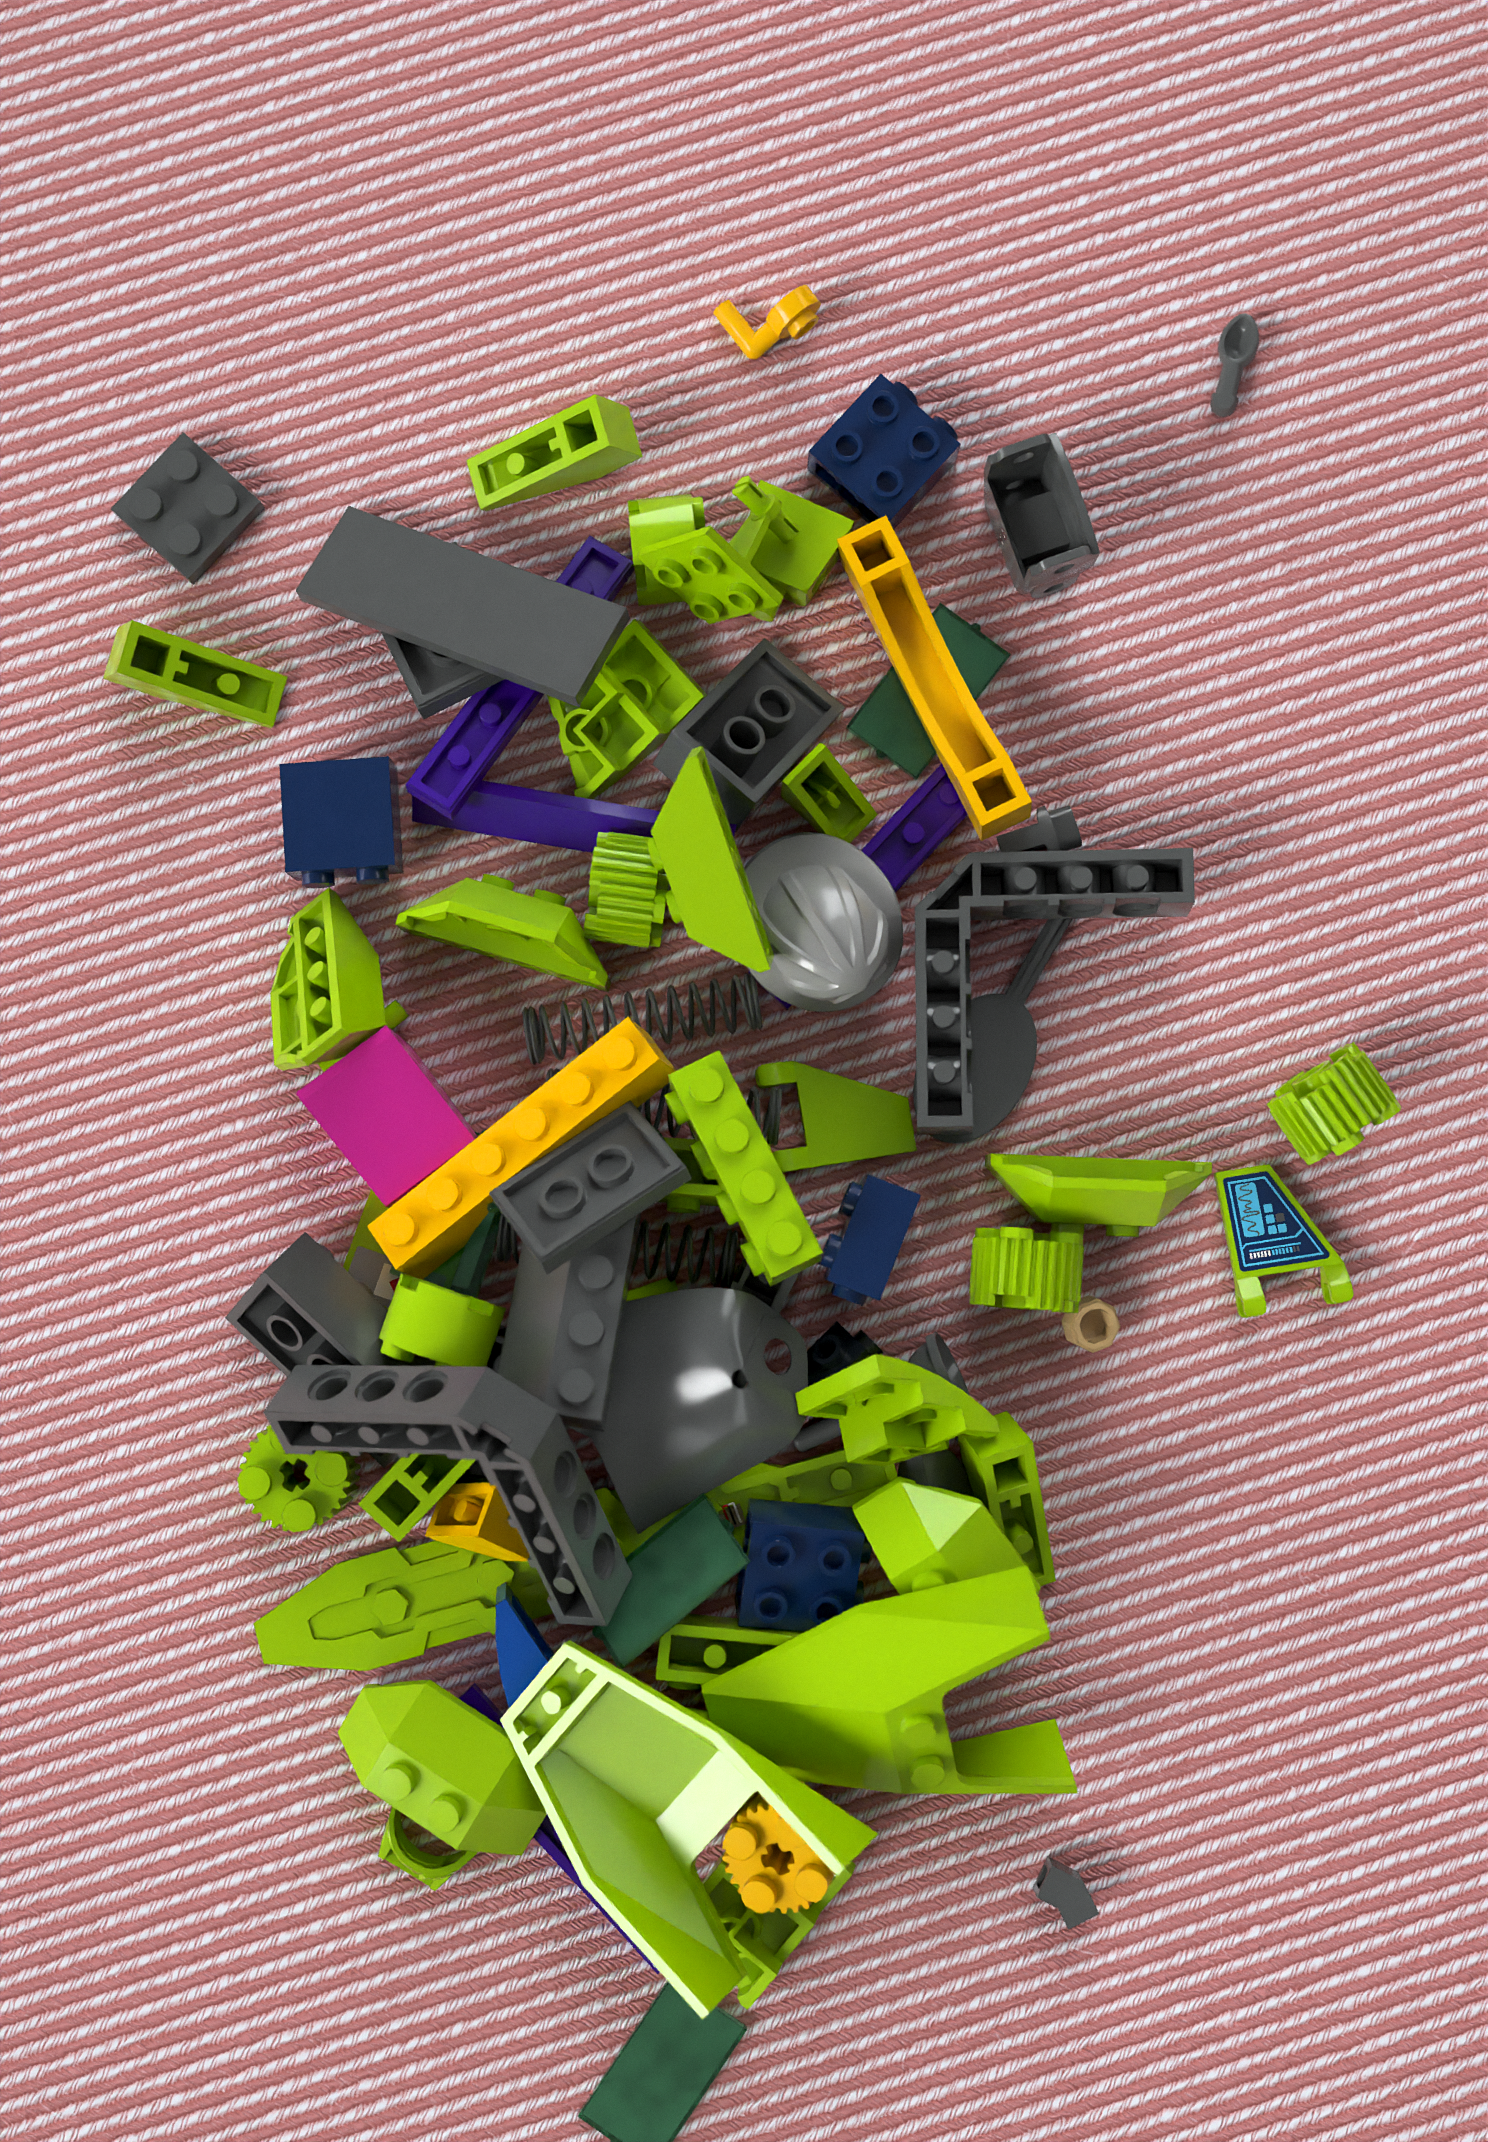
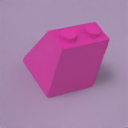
(387, 1115)

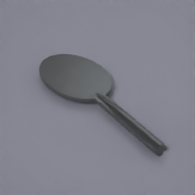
(1004, 1040)

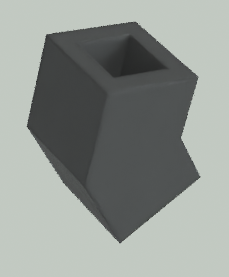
(1066, 1891)

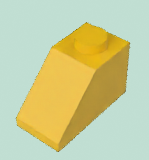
(477, 1521)

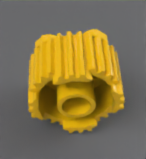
(772, 1860)

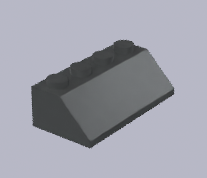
(314, 1314)
(569, 1327)

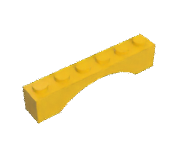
(931, 679)
(452, 1202)

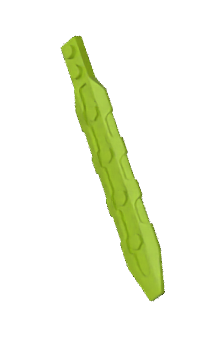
(436, 1593)

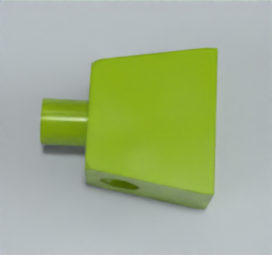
(805, 562)

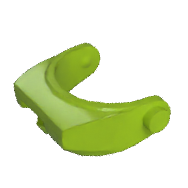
(425, 1867)

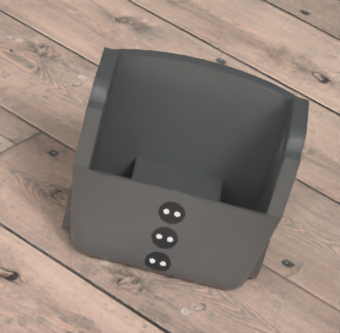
(1038, 515)

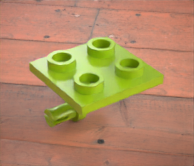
(717, 574)

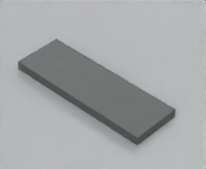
(464, 605)

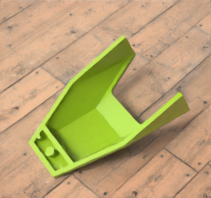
(867, 1691)
(641, 1795)

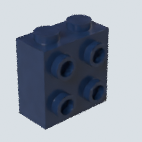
(884, 453)
(341, 821)
(870, 1238)
(800, 1564)

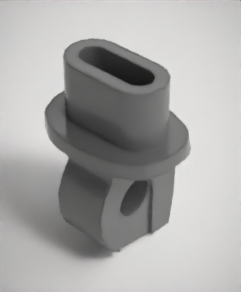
(1054, 831)

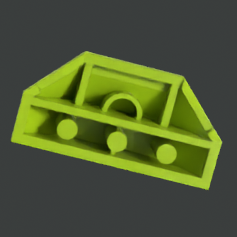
(706, 869)
(509, 927)
(324, 987)
(1097, 1190)
(933, 1536)
(442, 1766)

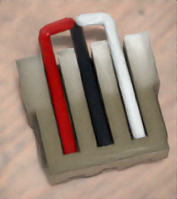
(733, 1514)

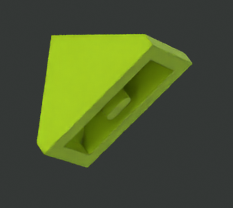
(827, 796)

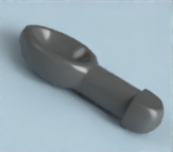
(1236, 351)

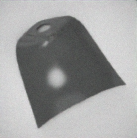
(672, 1404)

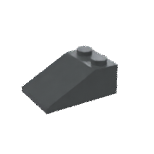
(752, 729)

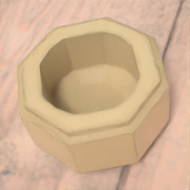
(1092, 1326)

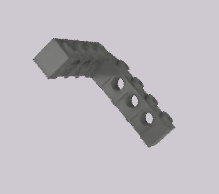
(1015, 888)
(480, 1418)

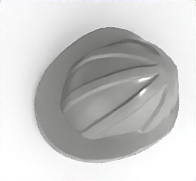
(827, 921)

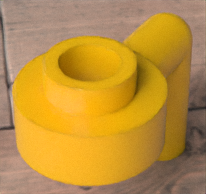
(790, 316)

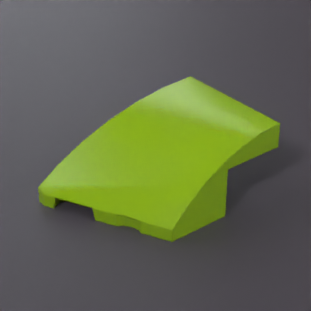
(625, 712)
(894, 1410)
(762, 1938)

